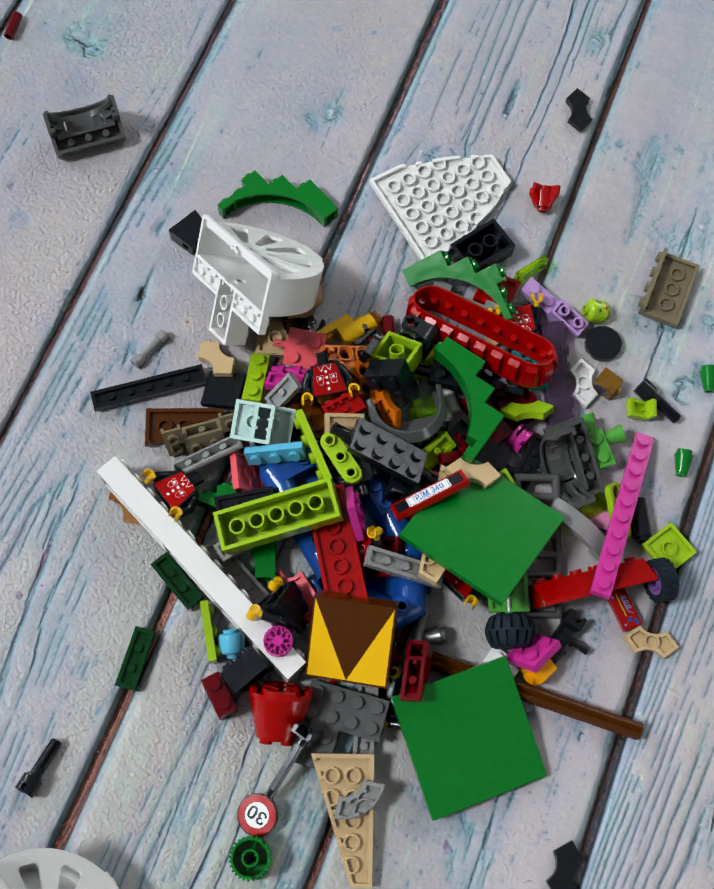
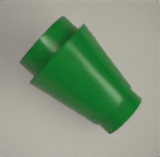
(707, 377)
(683, 460)

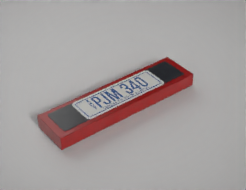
(429, 495)

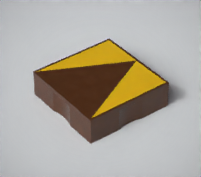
(351, 638)

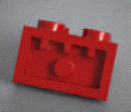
(345, 404)

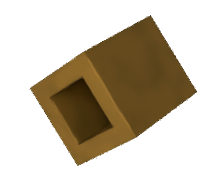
(608, 384)

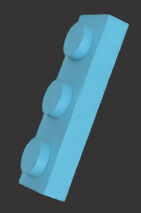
(275, 453)

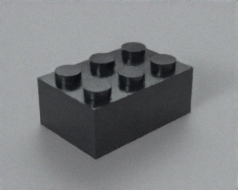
(486, 244)

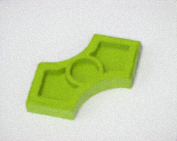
(535, 410)

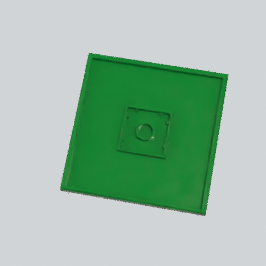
(484, 535)
(469, 738)

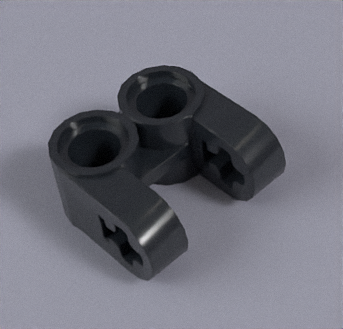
(421, 332)

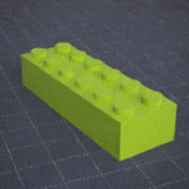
(278, 516)

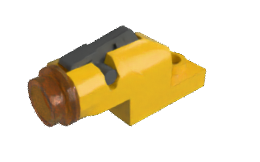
(352, 331)

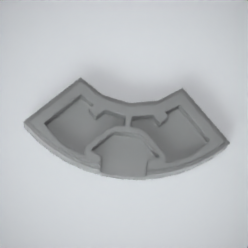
(359, 802)

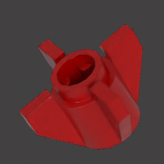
(543, 196)

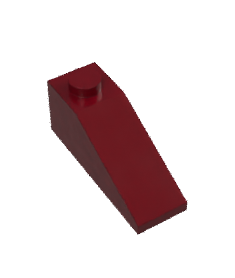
(416, 670)

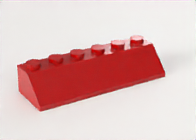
(578, 583)

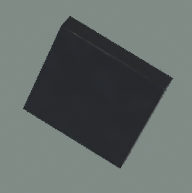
(223, 391)

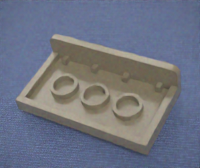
(668, 289)

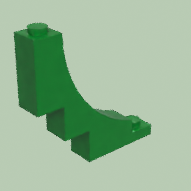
(465, 369)

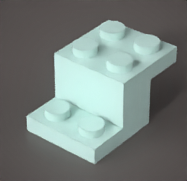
(262, 423)

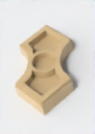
(211, 353)
(480, 474)
(641, 640)

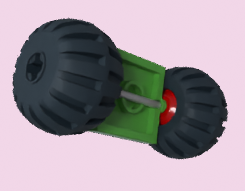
(511, 627)

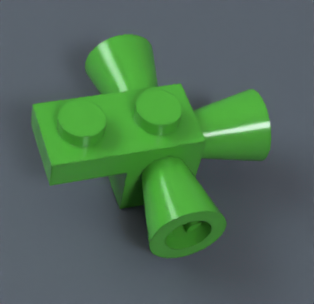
(600, 441)

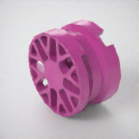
(519, 438)
(278, 641)

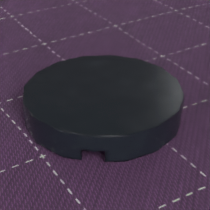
(603, 343)

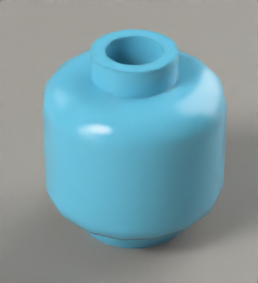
(231, 642)

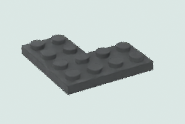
(343, 711)

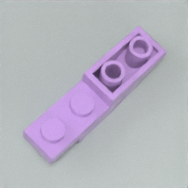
(553, 309)

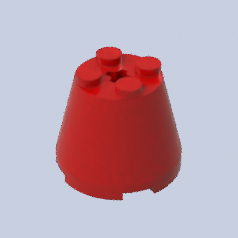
(276, 710)

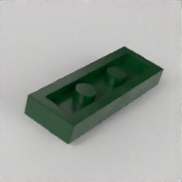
(177, 581)
(135, 658)

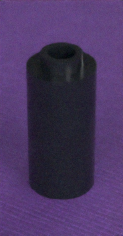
(640, 522)

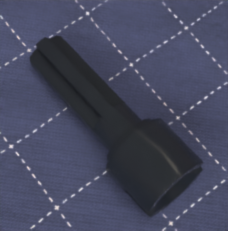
(647, 390)
(31, 781)

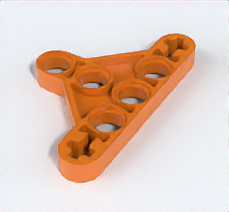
(351, 363)

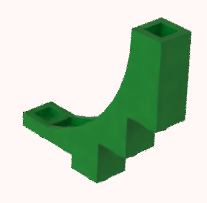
(280, 191)
(439, 266)
(263, 555)

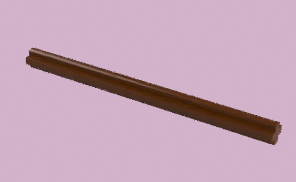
(553, 701)

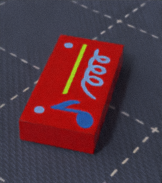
(624, 610)

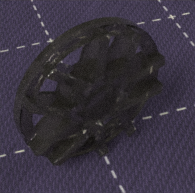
(301, 323)

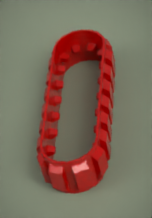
(491, 326)

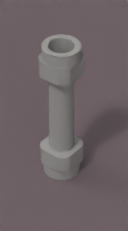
(138, 359)

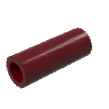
(13, 25)

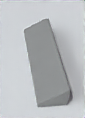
(207, 455)

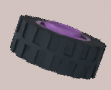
(667, 585)

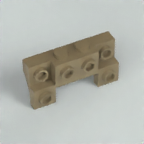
(197, 436)

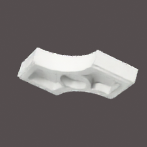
(582, 376)

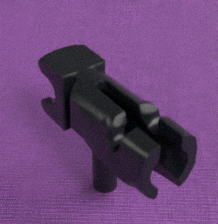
(566, 635)

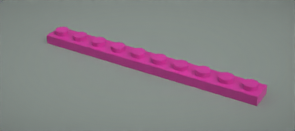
(621, 516)

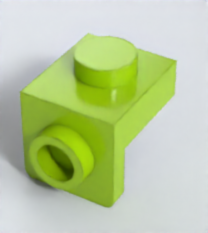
(641, 409)

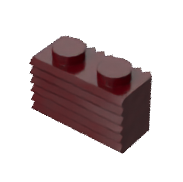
(219, 695)

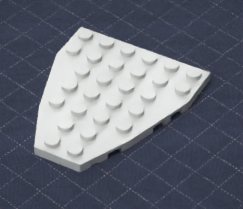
(441, 198)

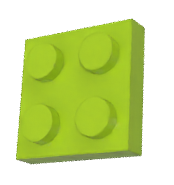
(669, 544)

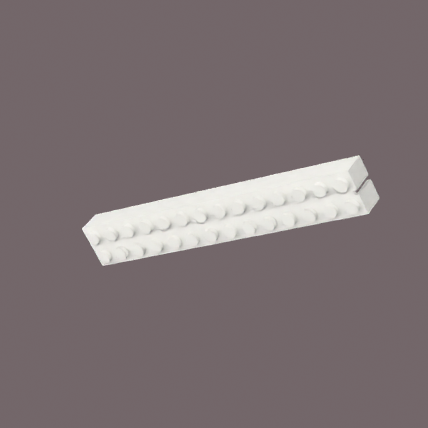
(194, 561)

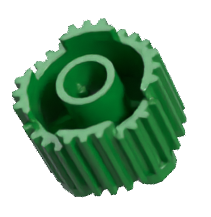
(245, 847)

